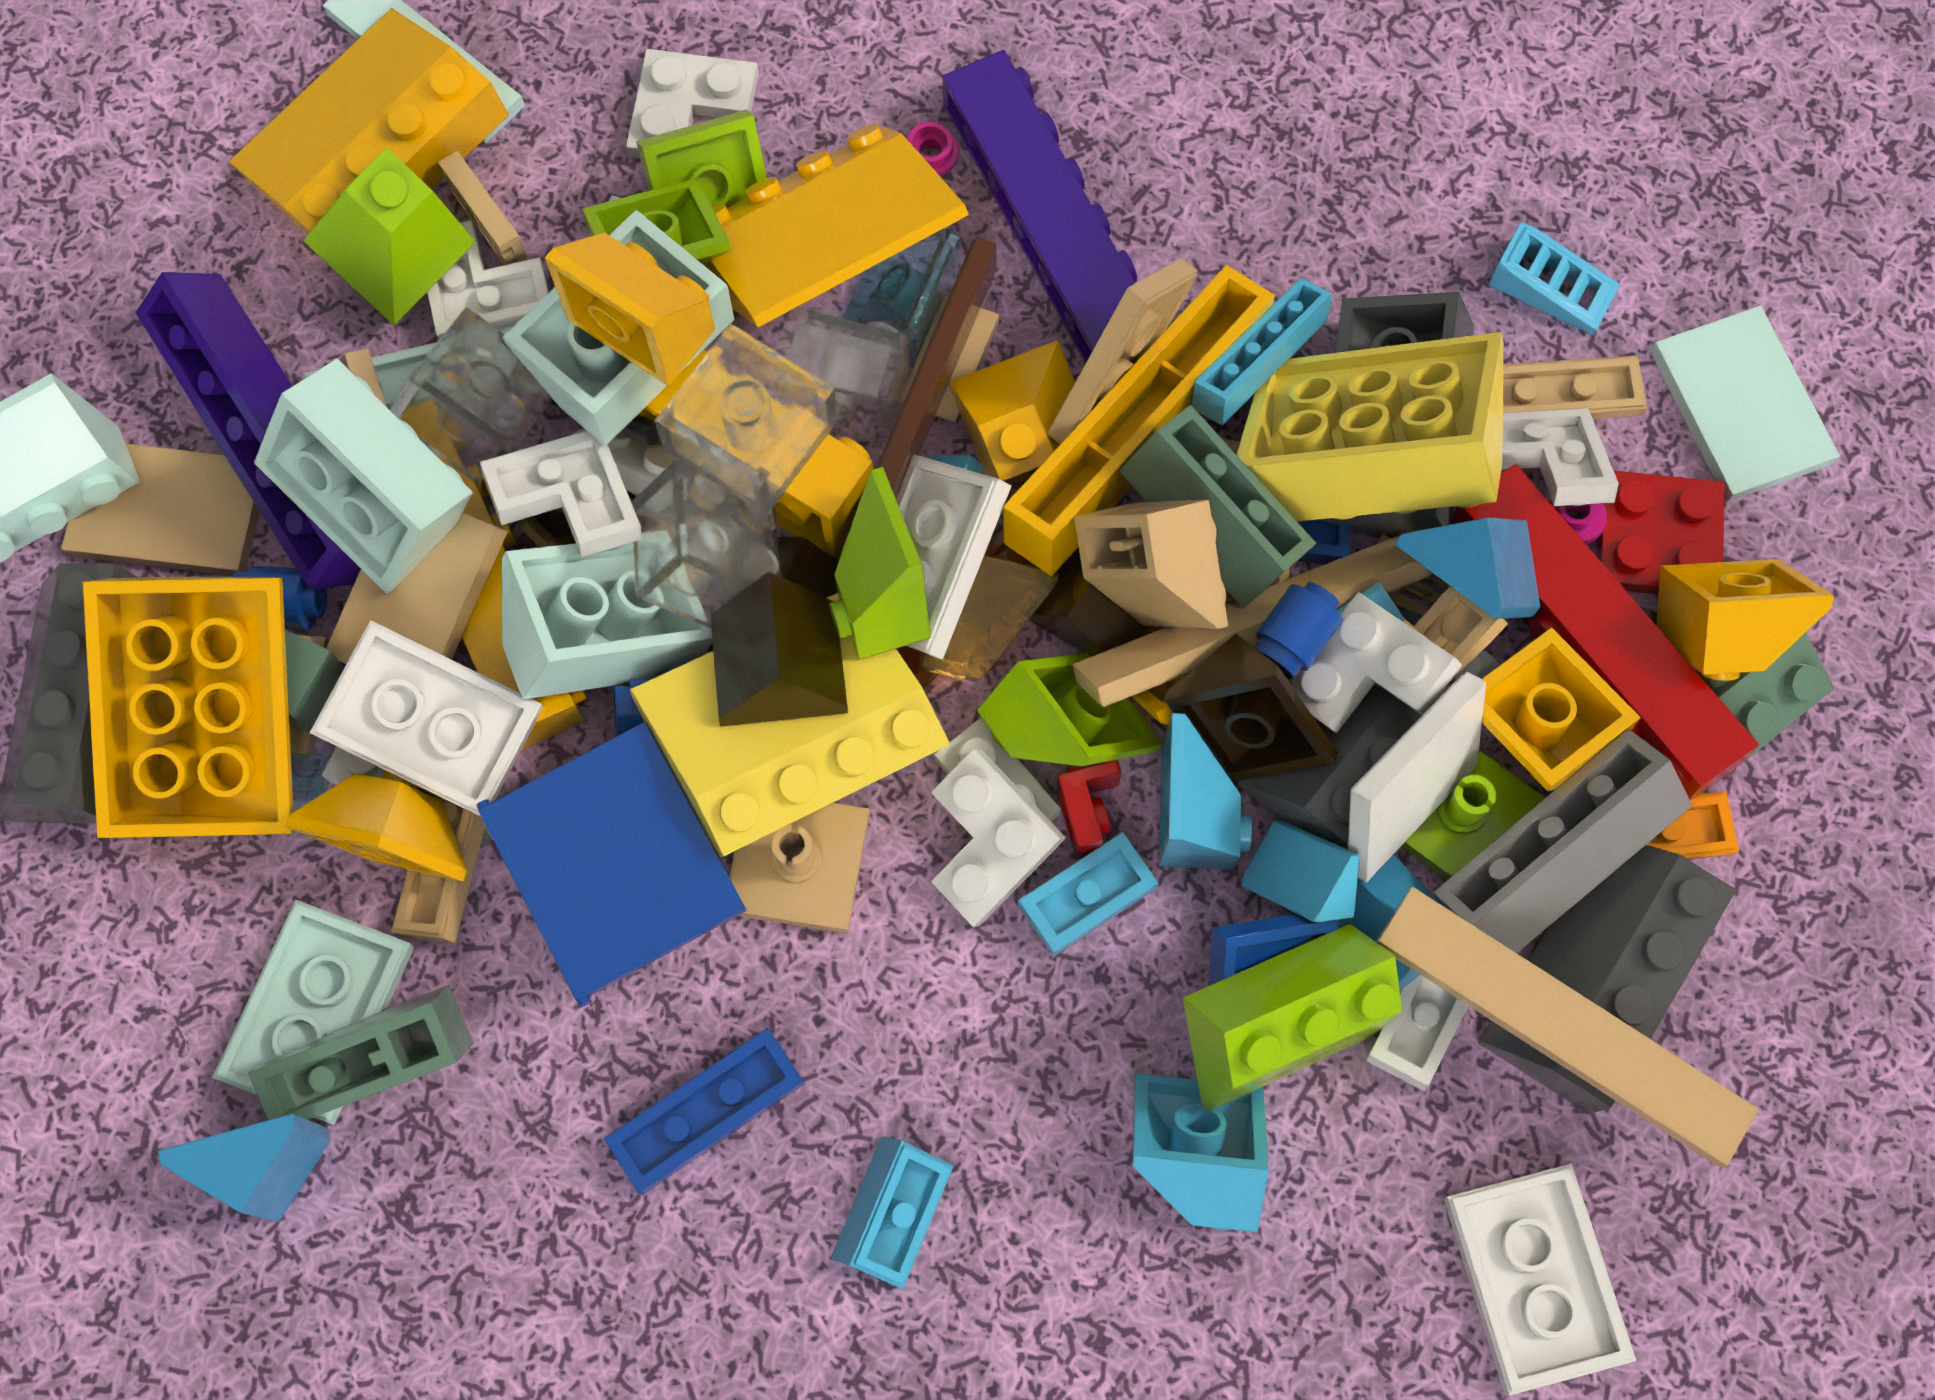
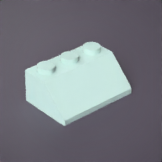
(584, 374)
(55, 462)
(360, 474)
(580, 625)

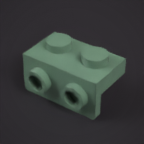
(1778, 696)

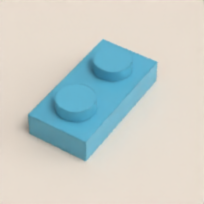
(1088, 894)

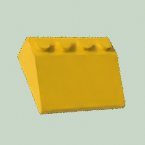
(384, 91)
(829, 222)
(188, 706)

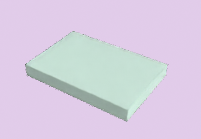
(1744, 403)
(313, 984)

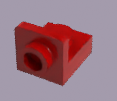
(1086, 817)

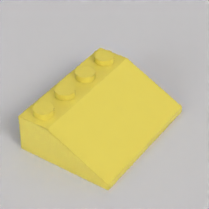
(1381, 429)
(774, 772)

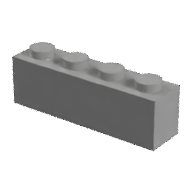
(1568, 843)

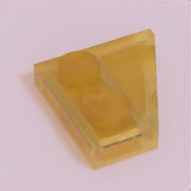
(993, 614)

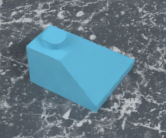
(1198, 804)
(1201, 1160)

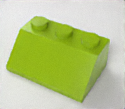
(1289, 1013)

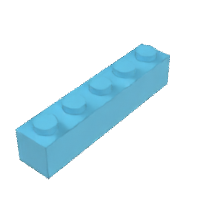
(1261, 351)

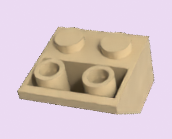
(1156, 562)

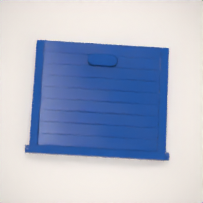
(611, 861)

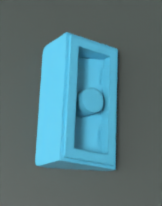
(1304, 873)
(892, 1211)

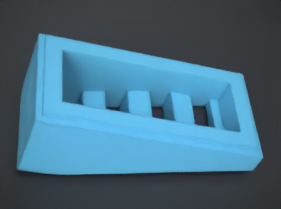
(1529, 288)

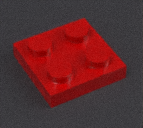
(1659, 524)

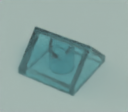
(909, 288)

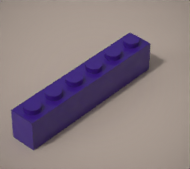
(1040, 194)
(235, 392)

